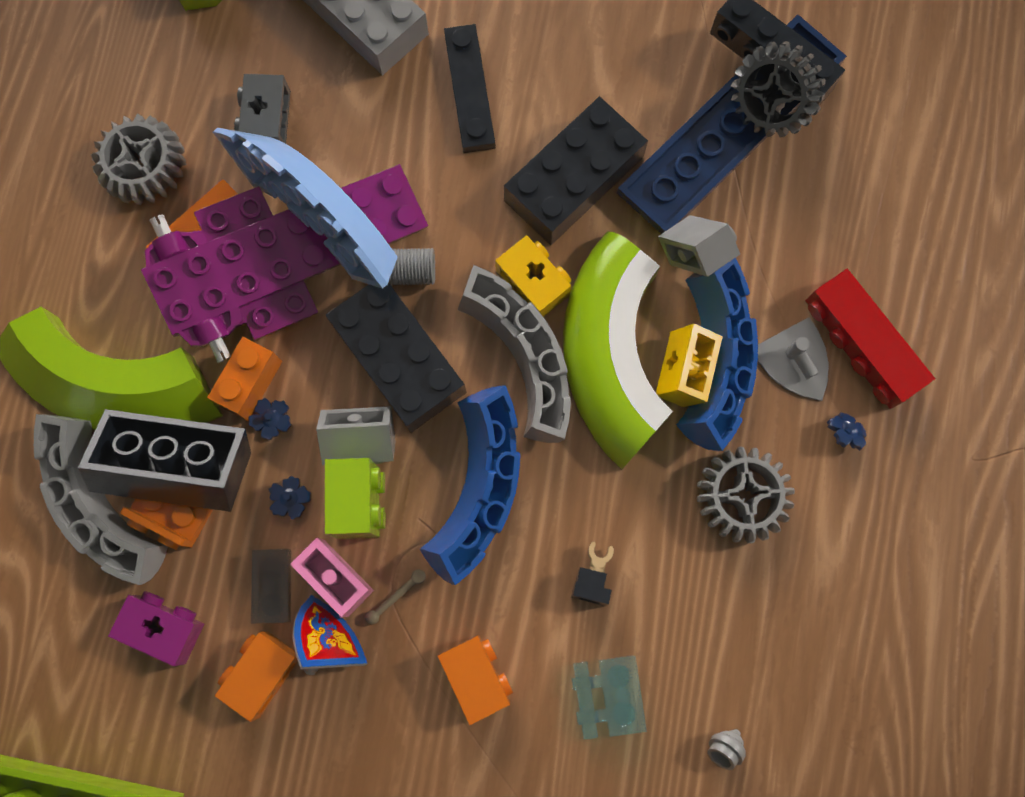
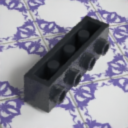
(747, 25)

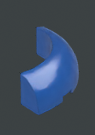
(725, 312)
(487, 488)

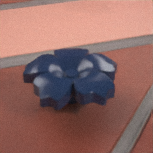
(270, 418)
(847, 431)
(289, 498)

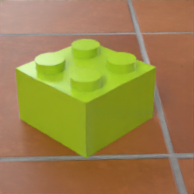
(353, 498)

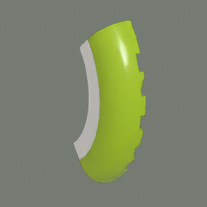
(603, 350)

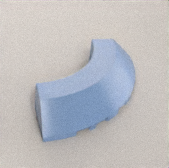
(315, 201)

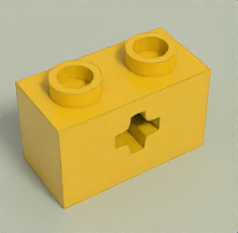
(527, 257)
(689, 365)

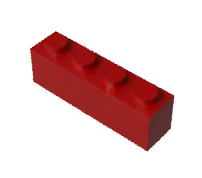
(868, 339)

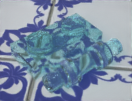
(620, 693)

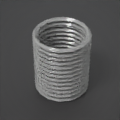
(413, 267)

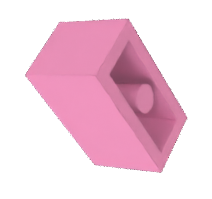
(332, 577)

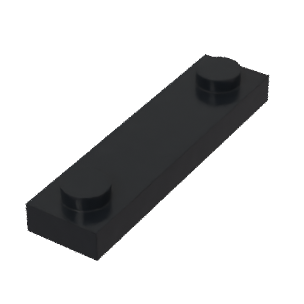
(469, 88)

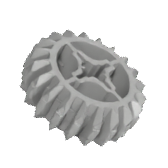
(158, 151)
(746, 511)

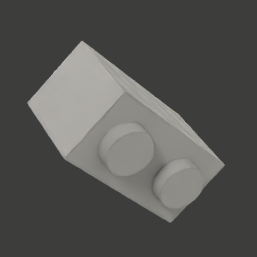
(699, 245)
(357, 434)

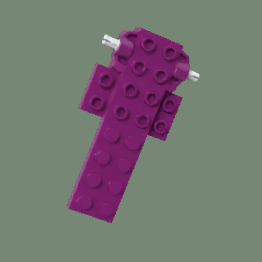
(255, 263)

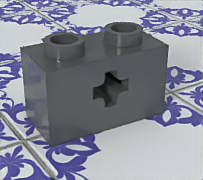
(264, 106)

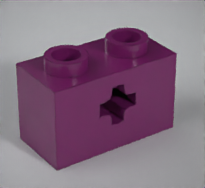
(137, 629)

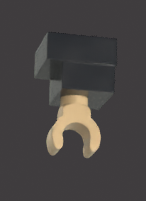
(591, 581)

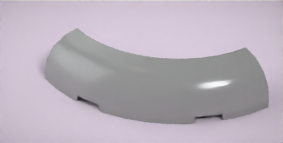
(533, 347)
(87, 516)

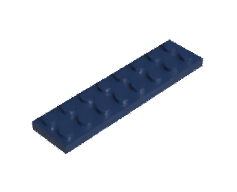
(704, 150)

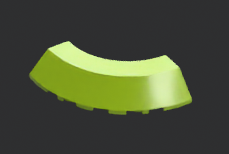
(84, 384)

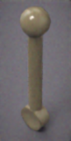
(418, 576)

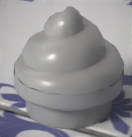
(727, 749)

